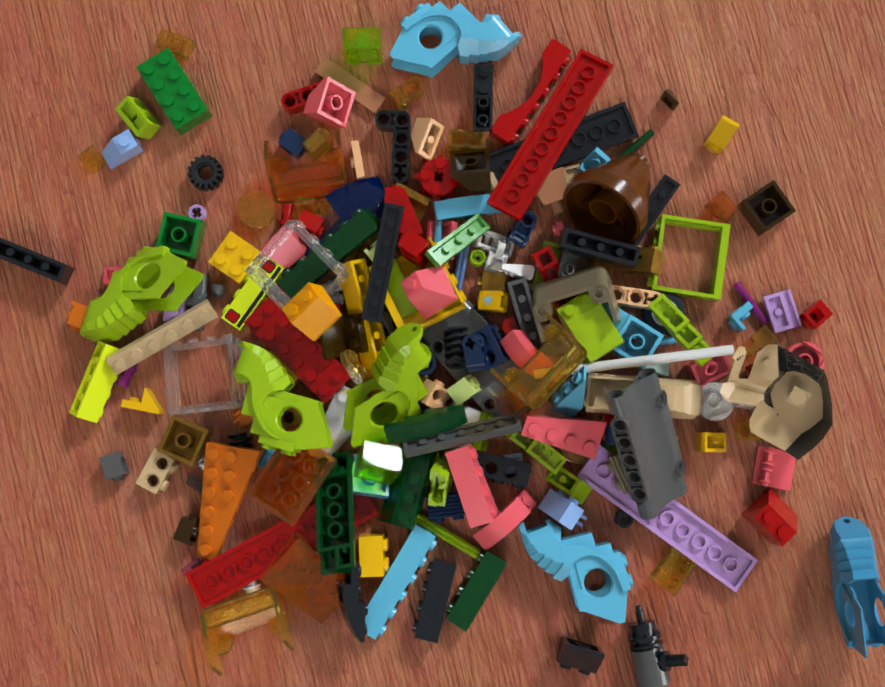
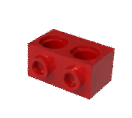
(414, 248)

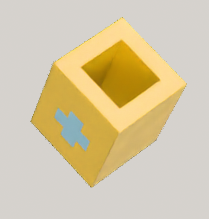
(492, 301)

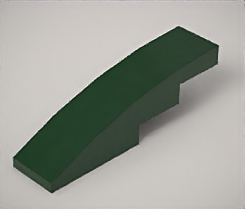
(427, 424)

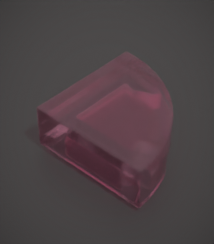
(195, 563)

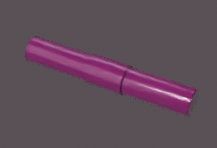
(746, 297)

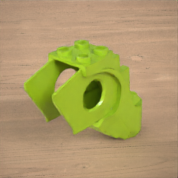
(137, 291)
(401, 386)
(270, 397)

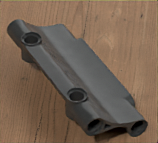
(490, 386)
(647, 443)

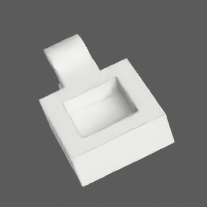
(496, 257)

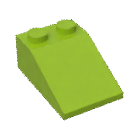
(589, 326)

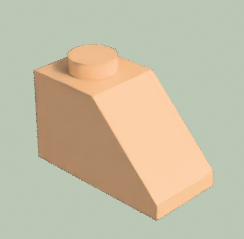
(426, 136)

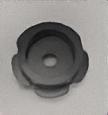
(623, 523)

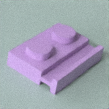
(781, 311)

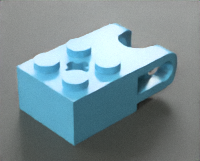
(633, 328)

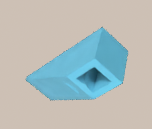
(570, 396)

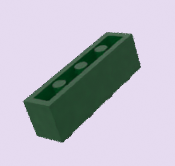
(476, 590)

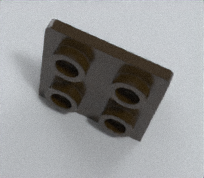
(344, 334)

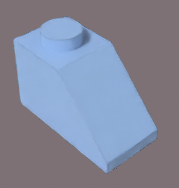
(121, 149)

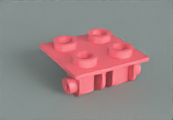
(773, 468)

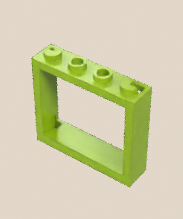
(719, 259)

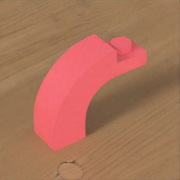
(518, 347)
(505, 520)

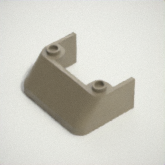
(594, 280)

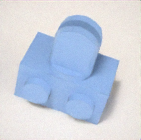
(562, 509)

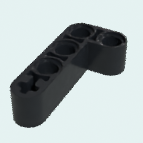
(397, 148)

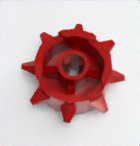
(437, 168)

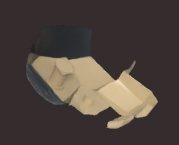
(784, 386)

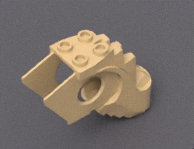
(683, 396)

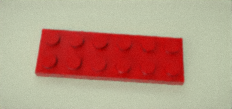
(297, 351)

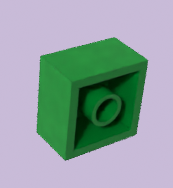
(181, 235)

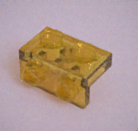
(673, 571)

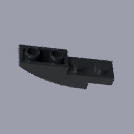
(483, 98)
(352, 606)

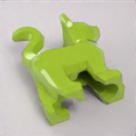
(440, 481)

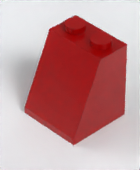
(396, 195)
(772, 518)

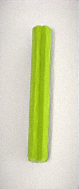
(448, 536)

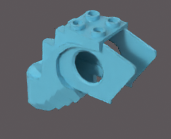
(459, 35)
(574, 558)

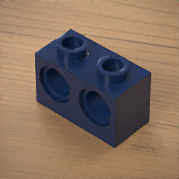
(493, 345)

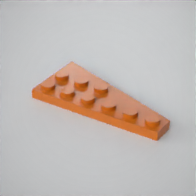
(224, 486)

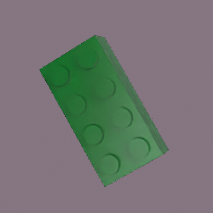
(174, 91)

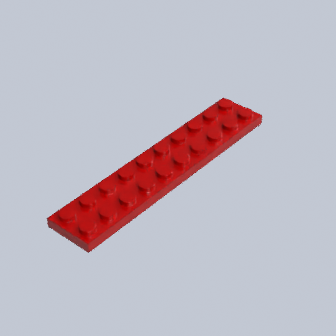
(550, 135)
(251, 558)

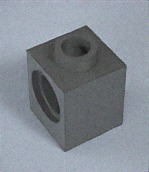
(114, 466)

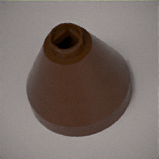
(611, 198)

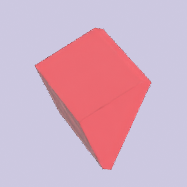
(710, 372)

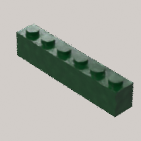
(341, 244)

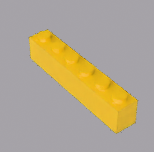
(354, 292)

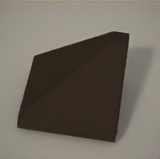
(669, 99)

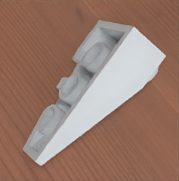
(335, 420)

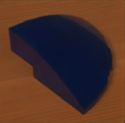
(362, 194)

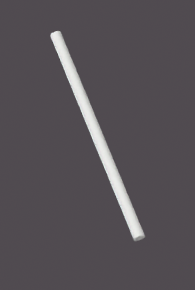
(657, 358)

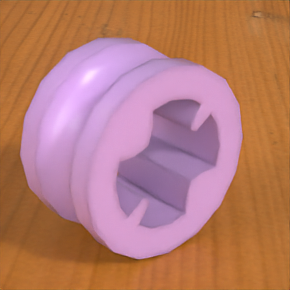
(196, 207)

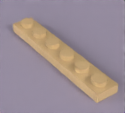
(161, 337)

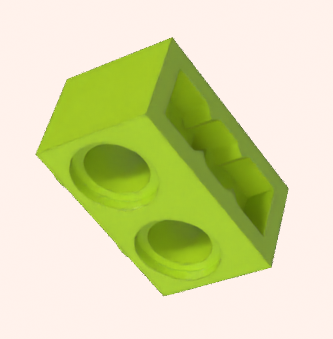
(138, 117)

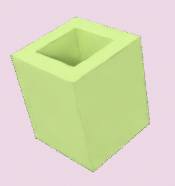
(464, 389)

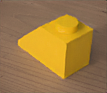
(720, 135)

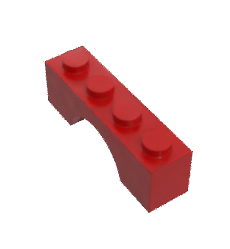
(547, 267)

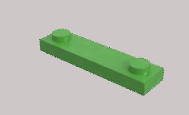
(457, 240)

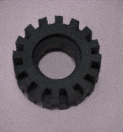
(196, 166)

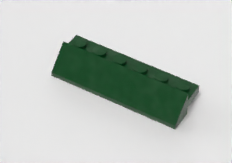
(408, 490)
(336, 518)

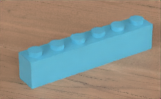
(397, 578)

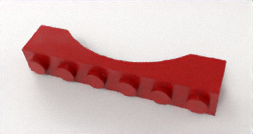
(508, 124)

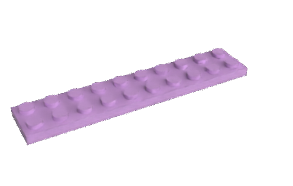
(676, 527)

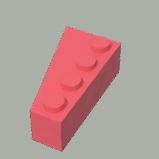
(571, 434)
(471, 485)

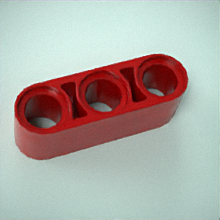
(297, 96)

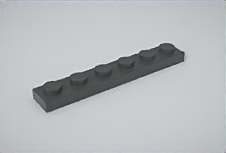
(464, 435)

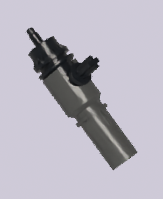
(648, 658)

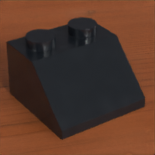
(579, 655)

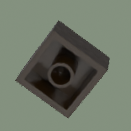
(766, 208)

